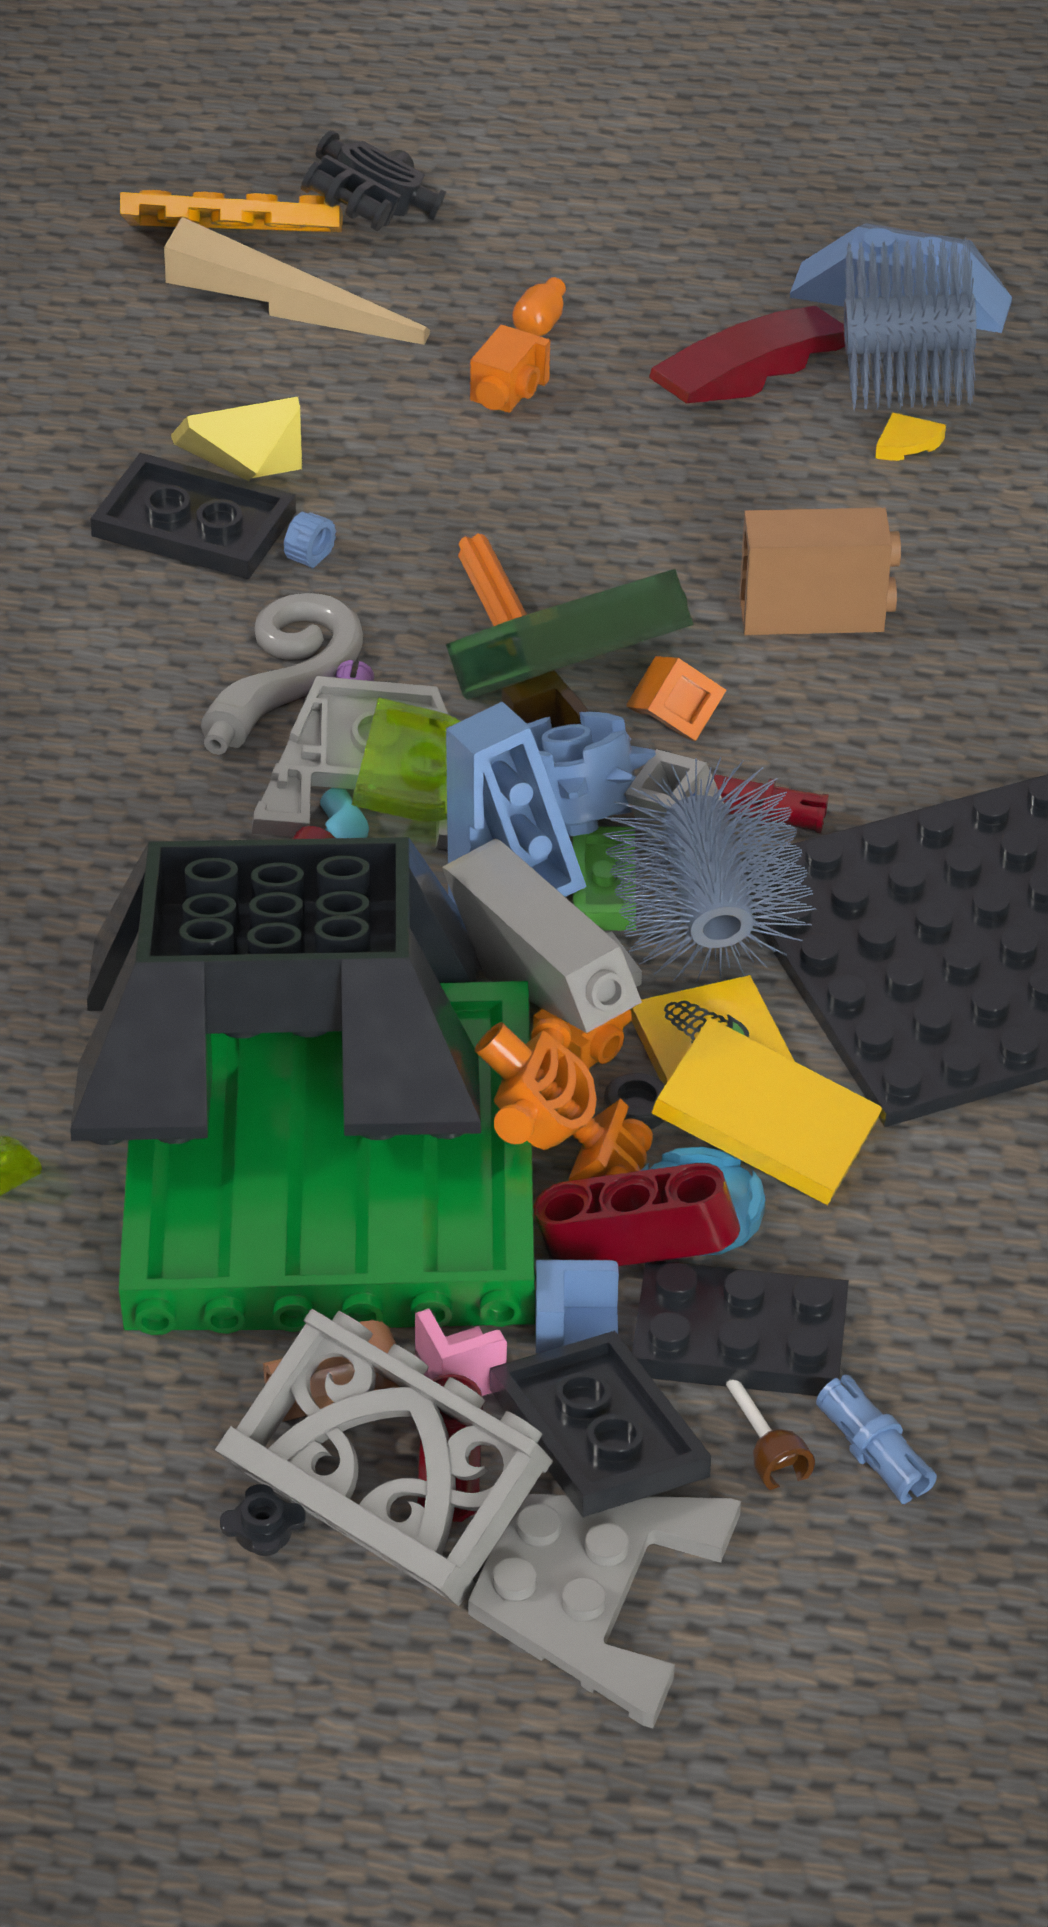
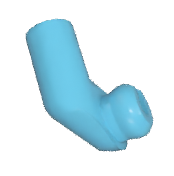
(344, 818)

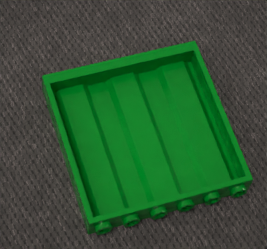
(300, 1218)

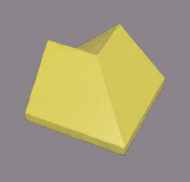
(246, 439)

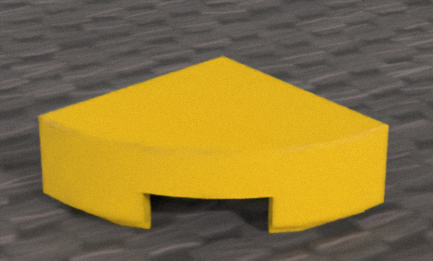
(908, 436)

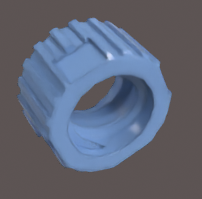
(309, 538)

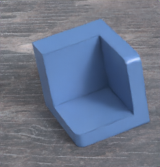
(574, 1301)

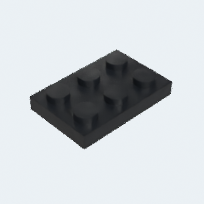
(193, 515)
(740, 1326)
(601, 1423)

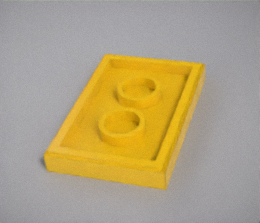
(767, 1110)

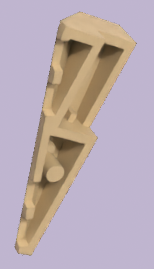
(221, 265)

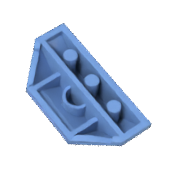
(824, 277)

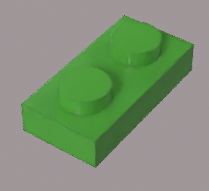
(599, 898)

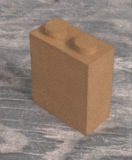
(817, 571)

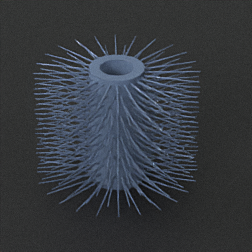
(910, 323)
(708, 871)

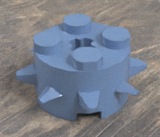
(589, 767)

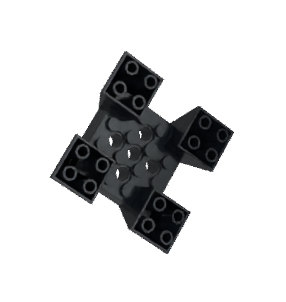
(273, 944)

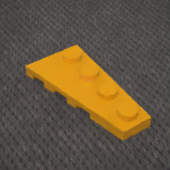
(216, 211)

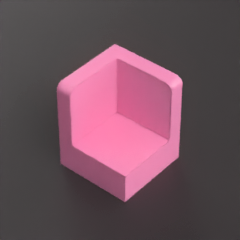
(463, 1353)

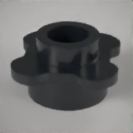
(266, 1535)

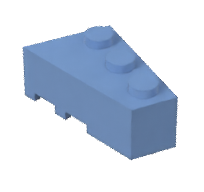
(505, 794)

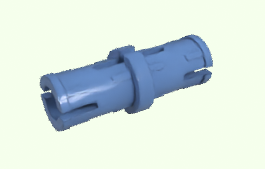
(875, 1438)

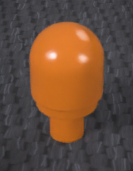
(540, 307)

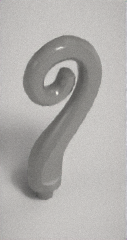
(248, 699)

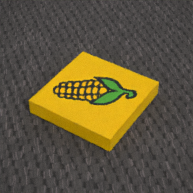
(673, 1020)

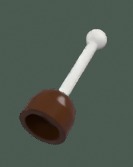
(776, 1447)

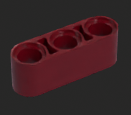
(639, 1215)

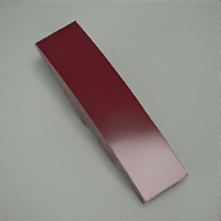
(742, 356)

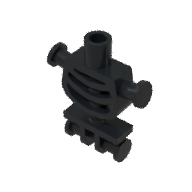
(369, 181)

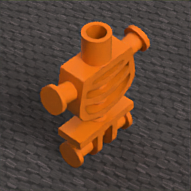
(553, 1096)

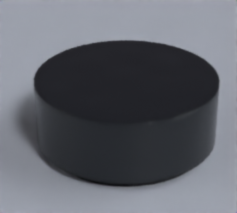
(639, 1093)

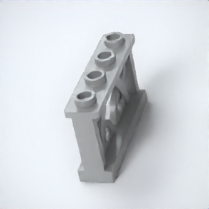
(420, 1540)

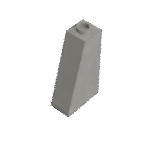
(538, 936)

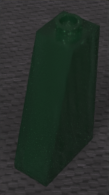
(569, 633)

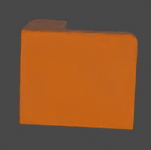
(676, 696)

